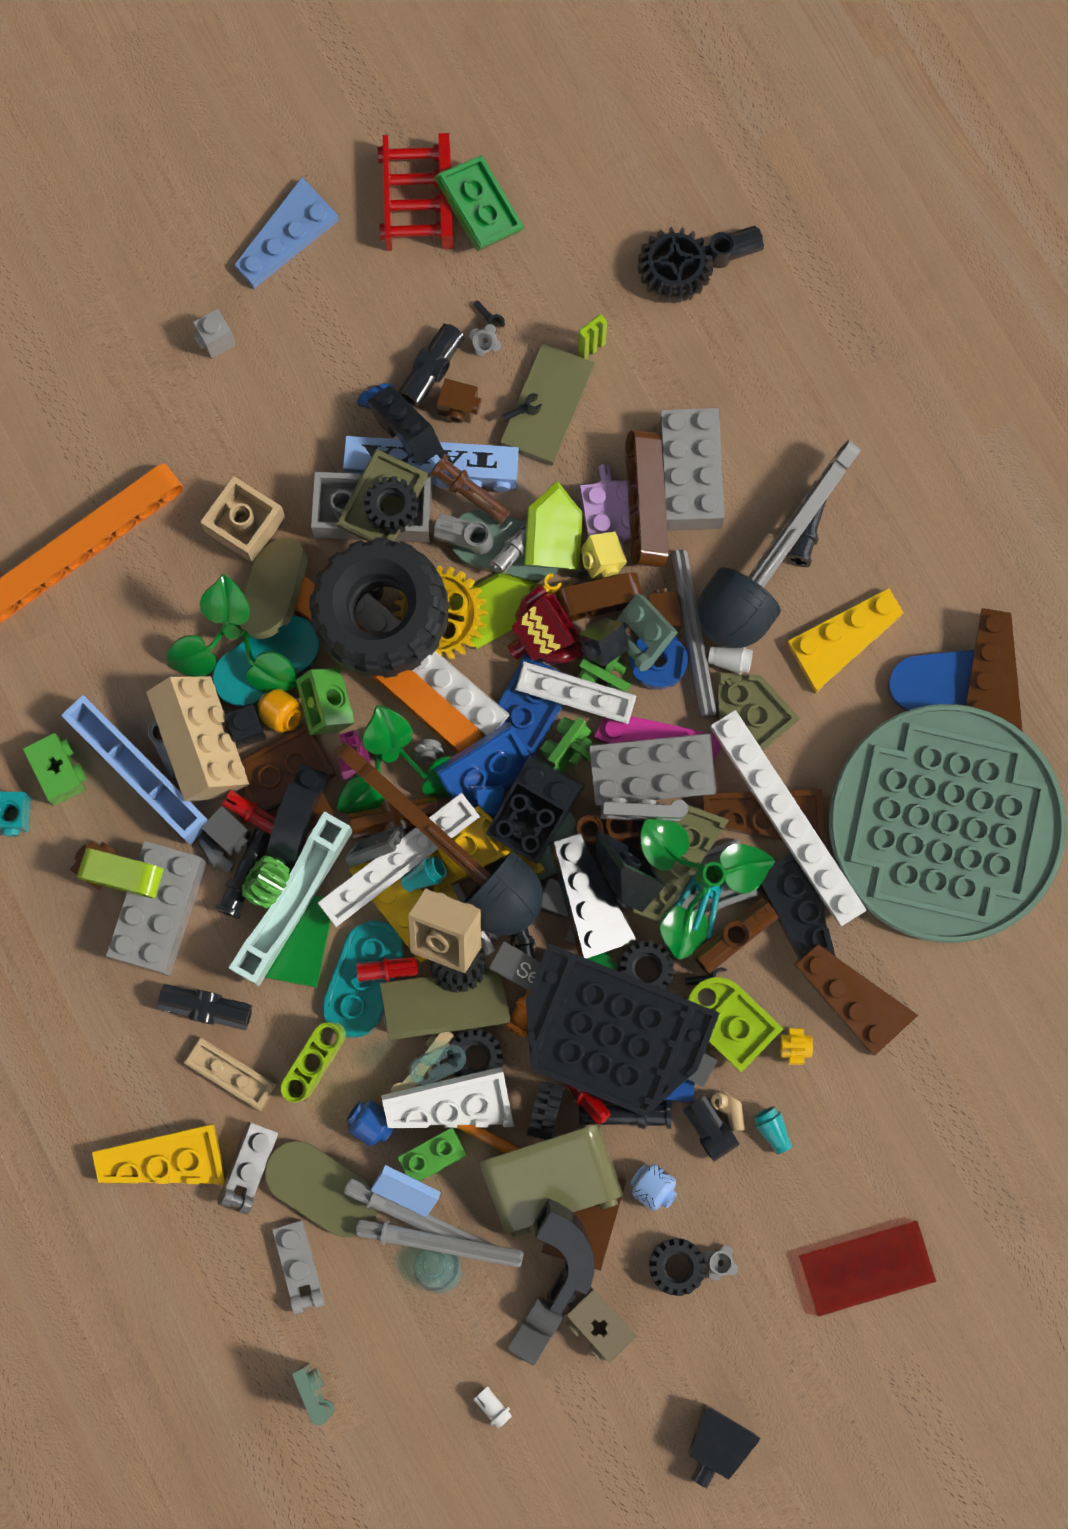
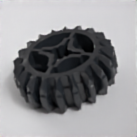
(695, 259)

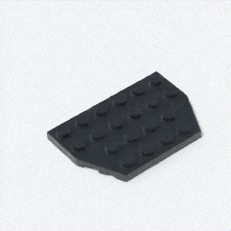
(612, 1032)

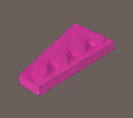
(641, 729)

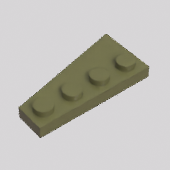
(702, 831)

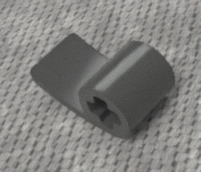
(535, 1332)

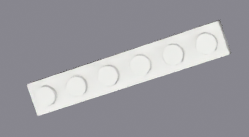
(392, 866)

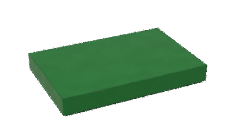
(479, 203)
(304, 950)

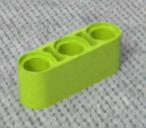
(120, 873)
(300, 1068)

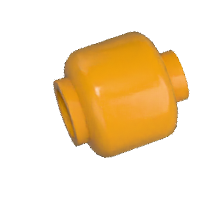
(279, 710)

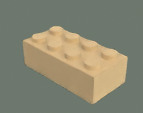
(197, 738)

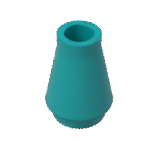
(427, 873)
(773, 1129)

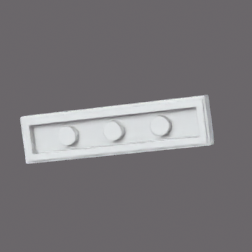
(576, 692)

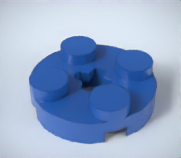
(667, 674)

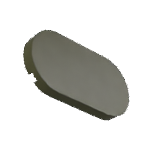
(274, 587)
(316, 1187)

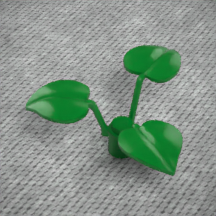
(227, 605)
(385, 737)
(739, 866)

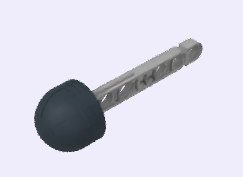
(737, 607)

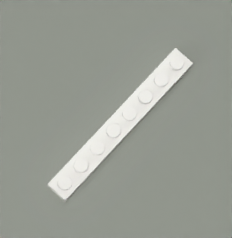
(438, 672)
(788, 818)

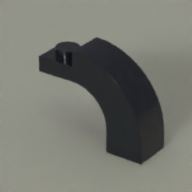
(295, 815)
(567, 1233)

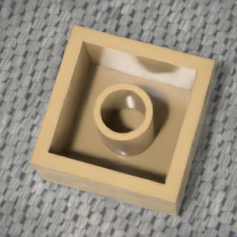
(243, 519)
(445, 930)

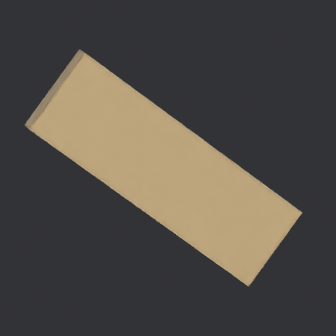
(230, 1074)

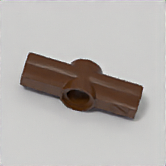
(387, 816)
(750, 924)

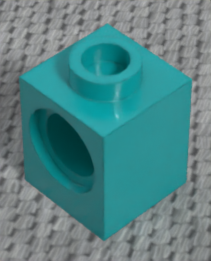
(12, 800)

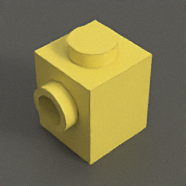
(603, 555)

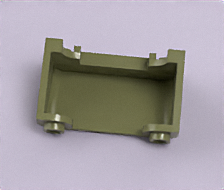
(566, 1169)

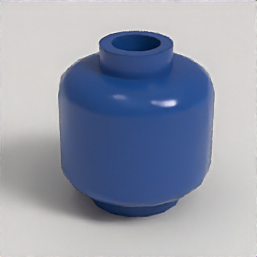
(368, 1123)

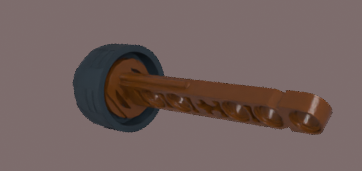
(507, 895)

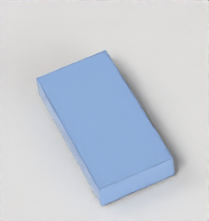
(405, 1191)

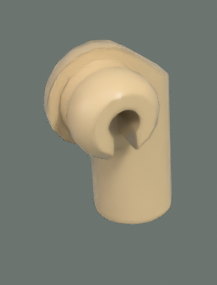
(731, 1107)

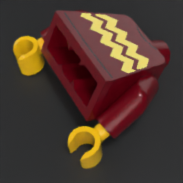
(544, 628)

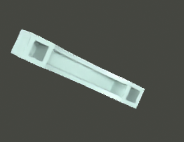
(281, 918)

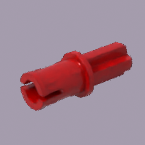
(249, 811)
(387, 969)
(591, 1104)

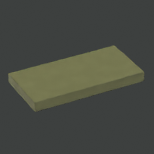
(560, 383)
(424, 1008)

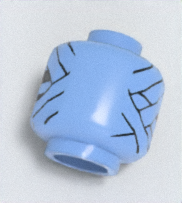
(653, 1187)

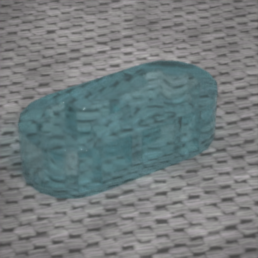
(434, 1057)

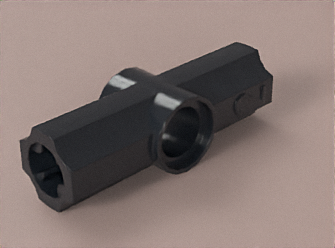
(431, 364)
(204, 1007)

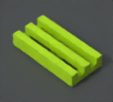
(591, 336)

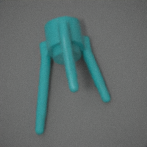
(713, 894)

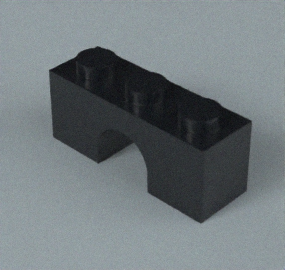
(406, 423)

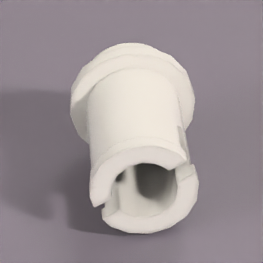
(493, 1408)

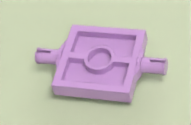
(606, 506)

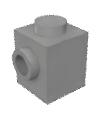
(213, 334)

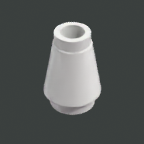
(732, 659)

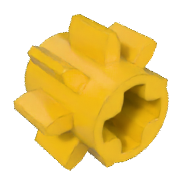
(796, 1046)

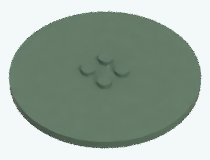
(948, 823)

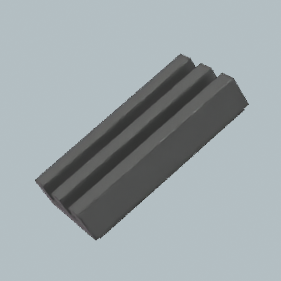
(375, 846)

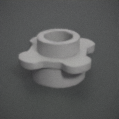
(478, 343)
(428, 751)
(728, 1267)

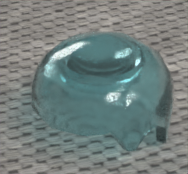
(437, 1271)

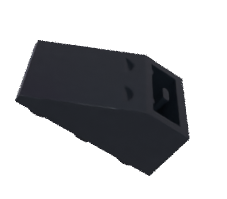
(535, 808)

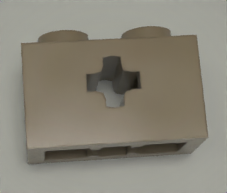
(618, 1333)

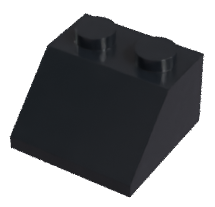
(626, 872)

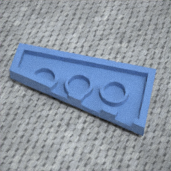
(289, 230)

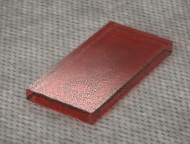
(867, 1268)

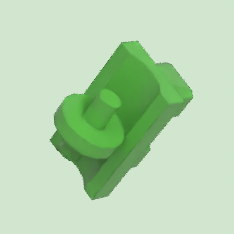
(592, 672)
(572, 746)

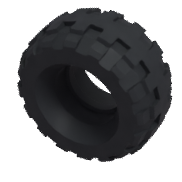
(356, 573)

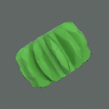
(265, 881)

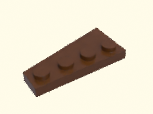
(994, 669)
(748, 816)
(859, 1003)

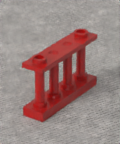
(442, 229)

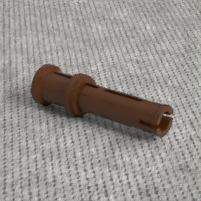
(498, 512)

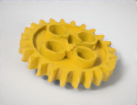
(470, 611)

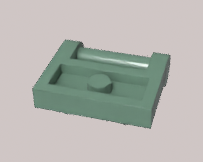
(651, 629)
(309, 1385)

